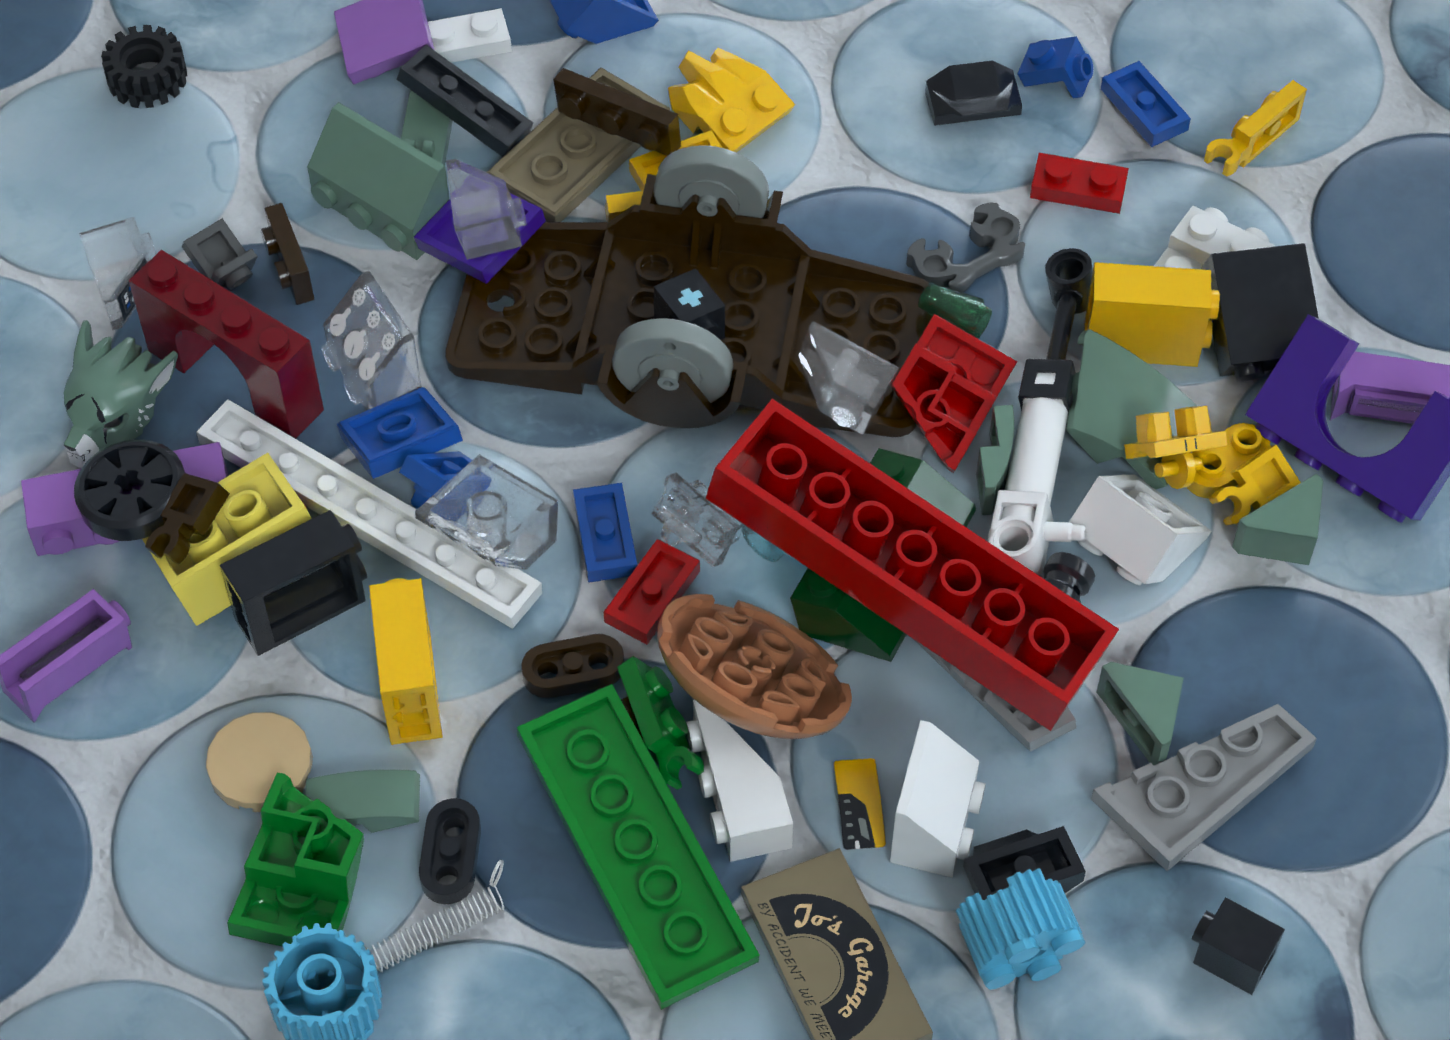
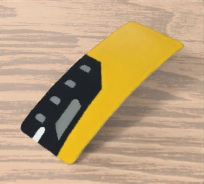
(859, 804)

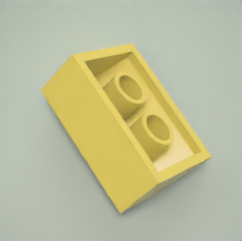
(256, 511)

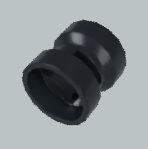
(1069, 574)

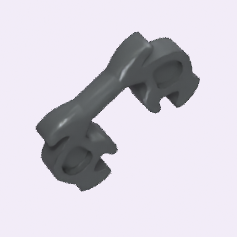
(989, 228)

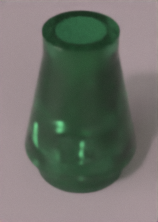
(957, 308)

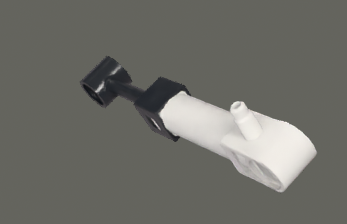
(1022, 511)

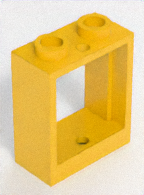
(405, 661)

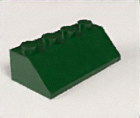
(841, 620)

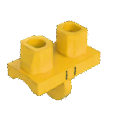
(1156, 441)

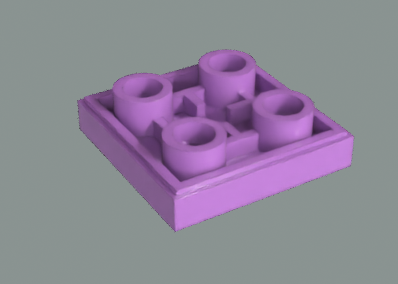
(381, 35)

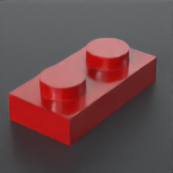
(1079, 183)
(651, 587)

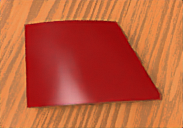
(951, 386)

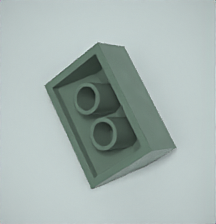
(376, 179)

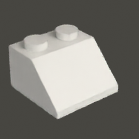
(1137, 528)
(936, 804)

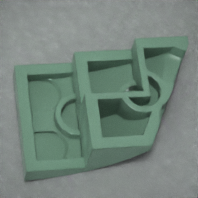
(1110, 394)

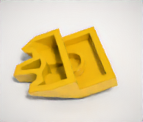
(728, 98)

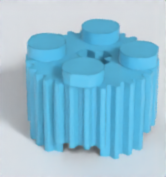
(1019, 929)
(318, 961)

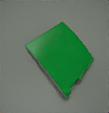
(297, 869)

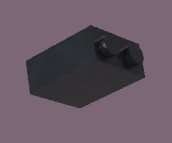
(1260, 306)

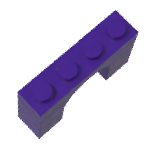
(1295, 409)

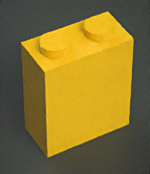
(1153, 311)

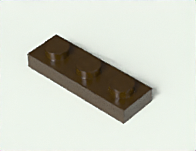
(617, 112)

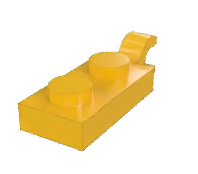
(1258, 131)

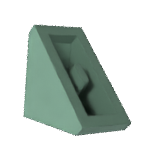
(1285, 526)
(1143, 704)

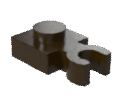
(189, 511)

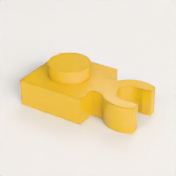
(1258, 483)

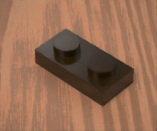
(291, 267)

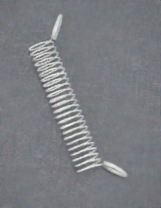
(500, 863)

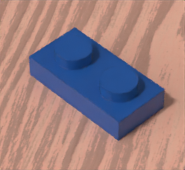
(1145, 103)
(605, 532)

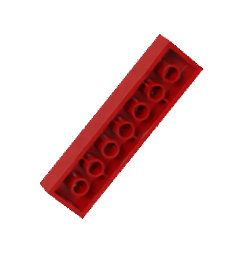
(910, 563)

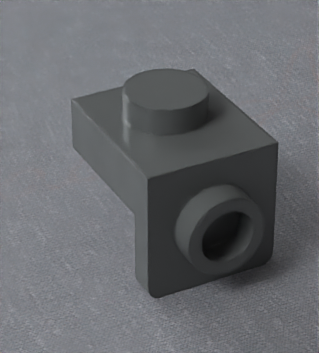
(220, 255)

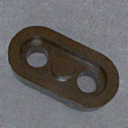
(572, 664)

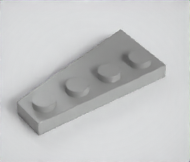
(1199, 789)

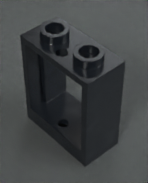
(305, 602)

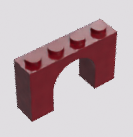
(192, 313)

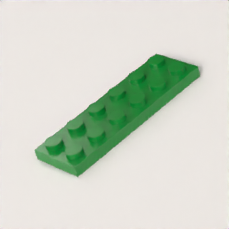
(637, 846)

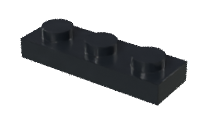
(464, 100)

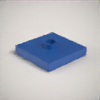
(397, 429)

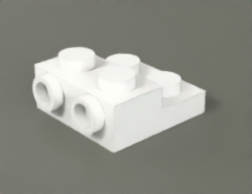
(1204, 234)

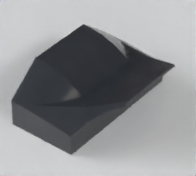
(972, 93)
(1020, 852)

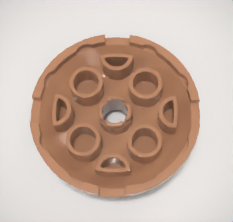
(752, 668)

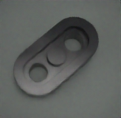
(448, 854)

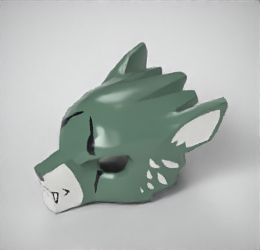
(110, 385)

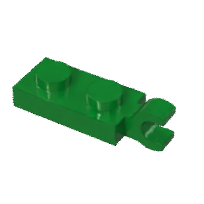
(658, 720)

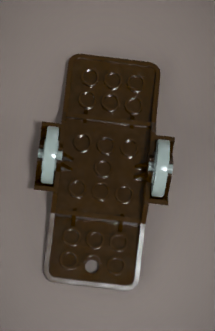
(590, 304)

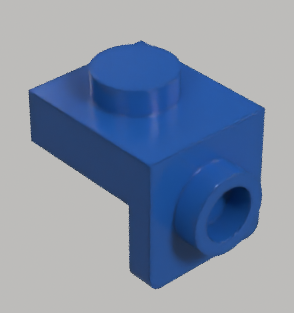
(1056, 62)

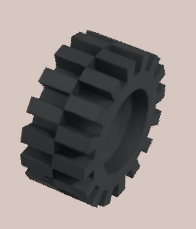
(150, 83)

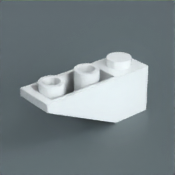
(746, 791)

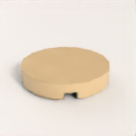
(251, 753)

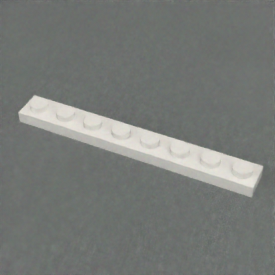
(373, 515)

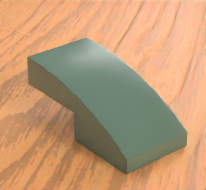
(995, 459)
(370, 797)

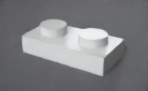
(471, 35)

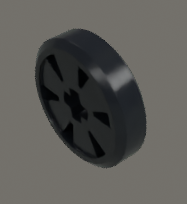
(116, 469)

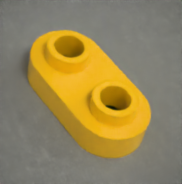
(1227, 459)

